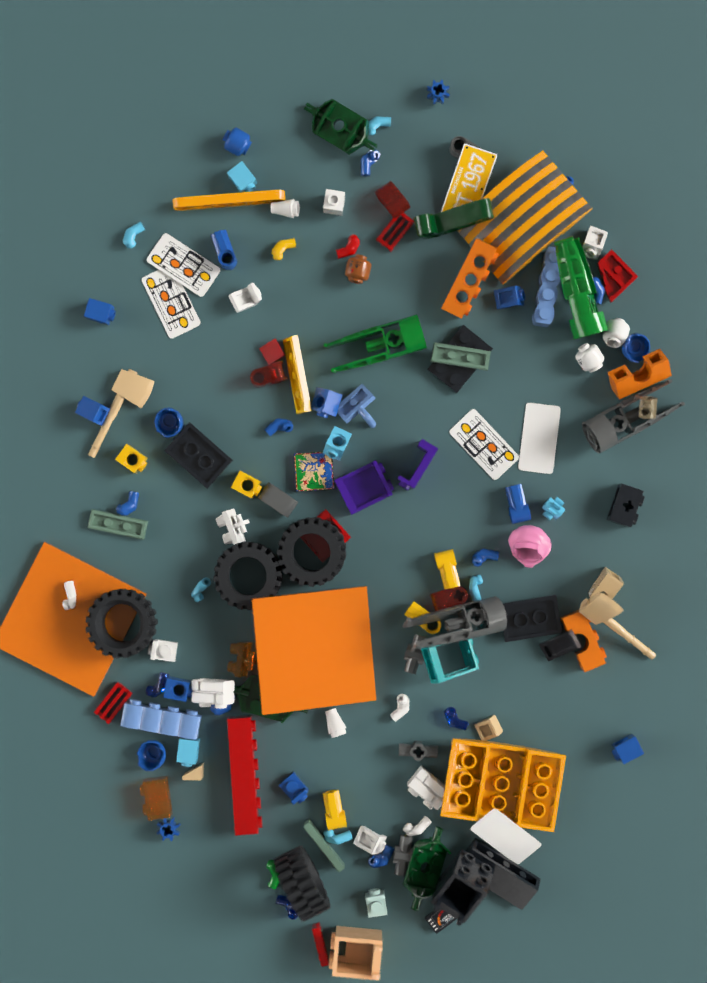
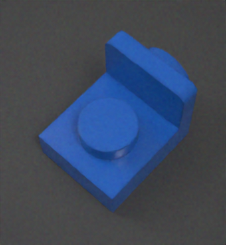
(509, 297)
(294, 788)

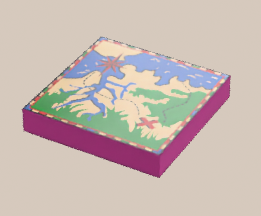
(313, 471)

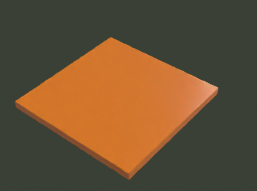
(56, 638)
(313, 649)

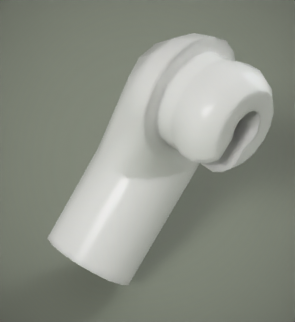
(402, 707)

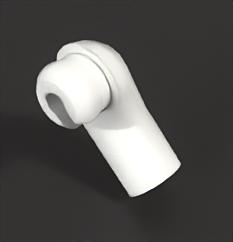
(70, 603)
(417, 829)

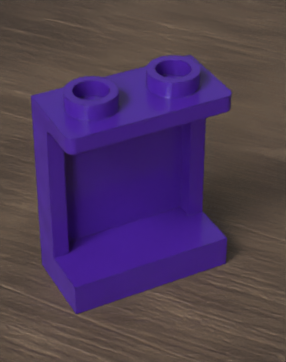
(430, 451)
(364, 487)

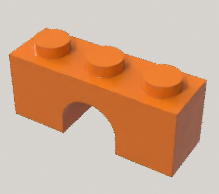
(654, 369)
(591, 655)

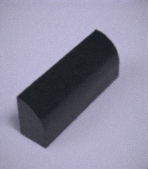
(509, 879)

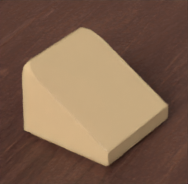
(488, 728)
(196, 773)

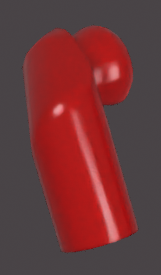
(350, 248)

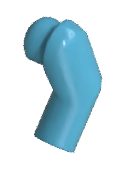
(378, 121)
(130, 234)
(200, 587)
(473, 588)
(337, 838)

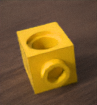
(124, 455)
(238, 485)

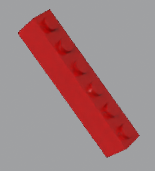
(244, 775)

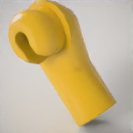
(280, 247)

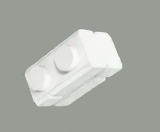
(212, 691)
(427, 787)

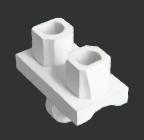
(235, 526)

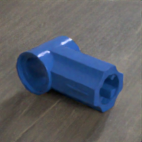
(224, 248)
(518, 508)

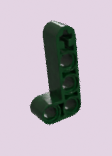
(454, 219)

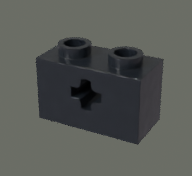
(617, 511)

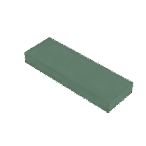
(460, 356)
(117, 524)
(324, 846)

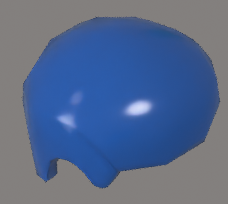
(636, 347)
(168, 422)
(151, 755)

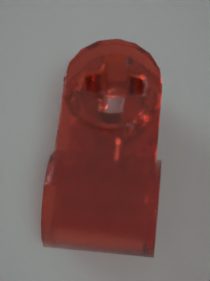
(269, 374)
(445, 599)

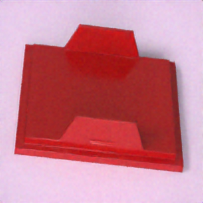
(319, 544)

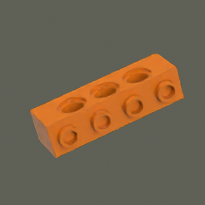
(461, 308)

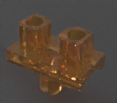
(245, 659)

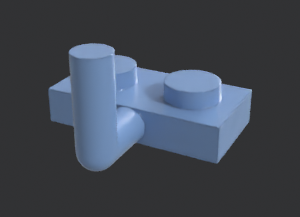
(355, 404)

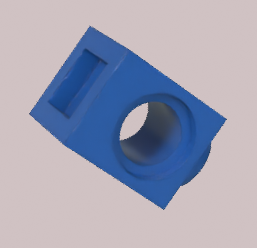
(99, 311)
(326, 402)
(92, 410)
(170, 692)
(627, 749)

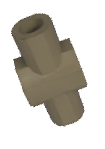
(648, 407)

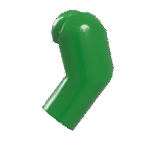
(274, 881)

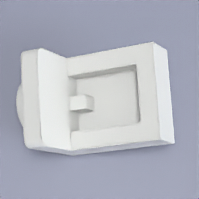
(245, 298)

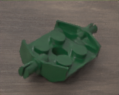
(351, 136)
(250, 700)
(423, 882)

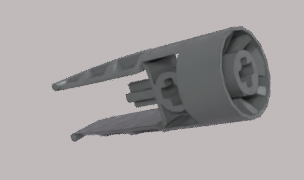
(601, 431)
(485, 614)

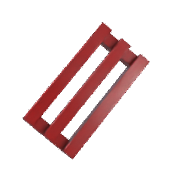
(400, 236)
(103, 715)
(320, 944)

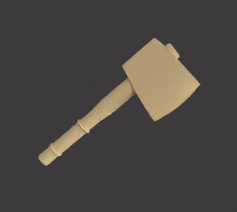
(129, 387)
(602, 609)

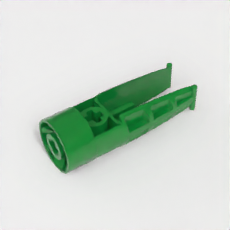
(579, 289)
(410, 335)

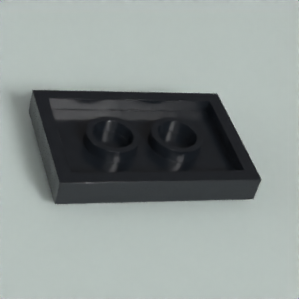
(457, 376)
(198, 455)
(532, 618)

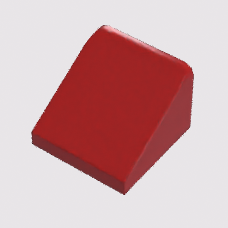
(272, 351)

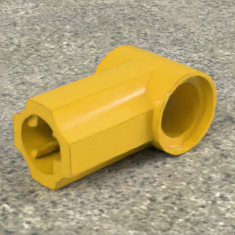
(447, 565)
(416, 610)
(334, 813)

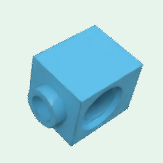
(242, 178)
(338, 437)
(188, 751)

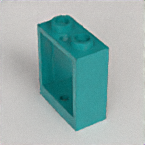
(434, 666)

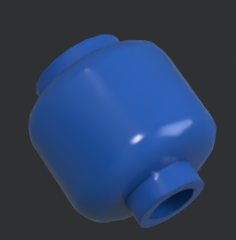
(237, 141)

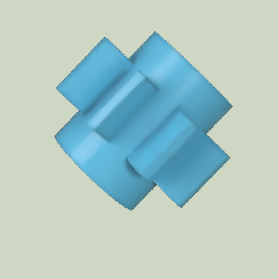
(553, 508)

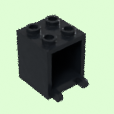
(462, 886)

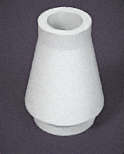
(286, 208)
(335, 724)

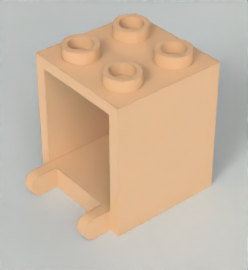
(361, 955)

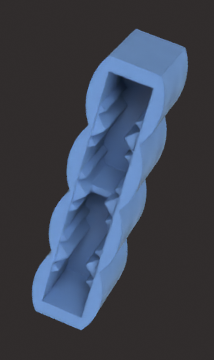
(547, 293)
(161, 720)

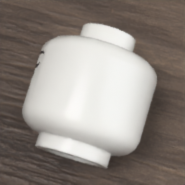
(617, 332)
(589, 357)

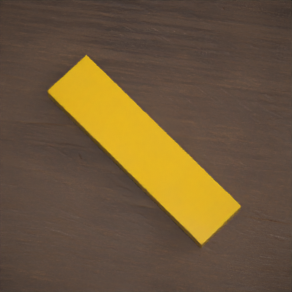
(297, 375)

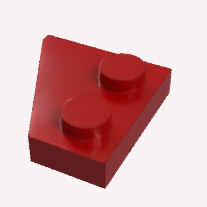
(615, 275)

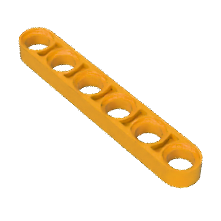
(228, 200)

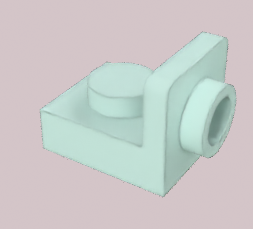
(376, 902)

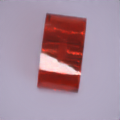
(392, 199)

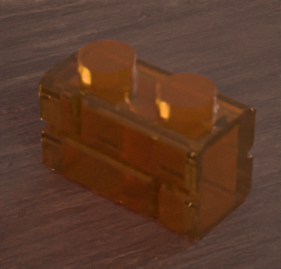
(157, 798)

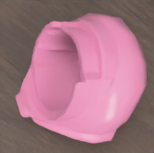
(529, 545)

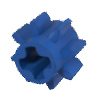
(438, 86)
(173, 831)

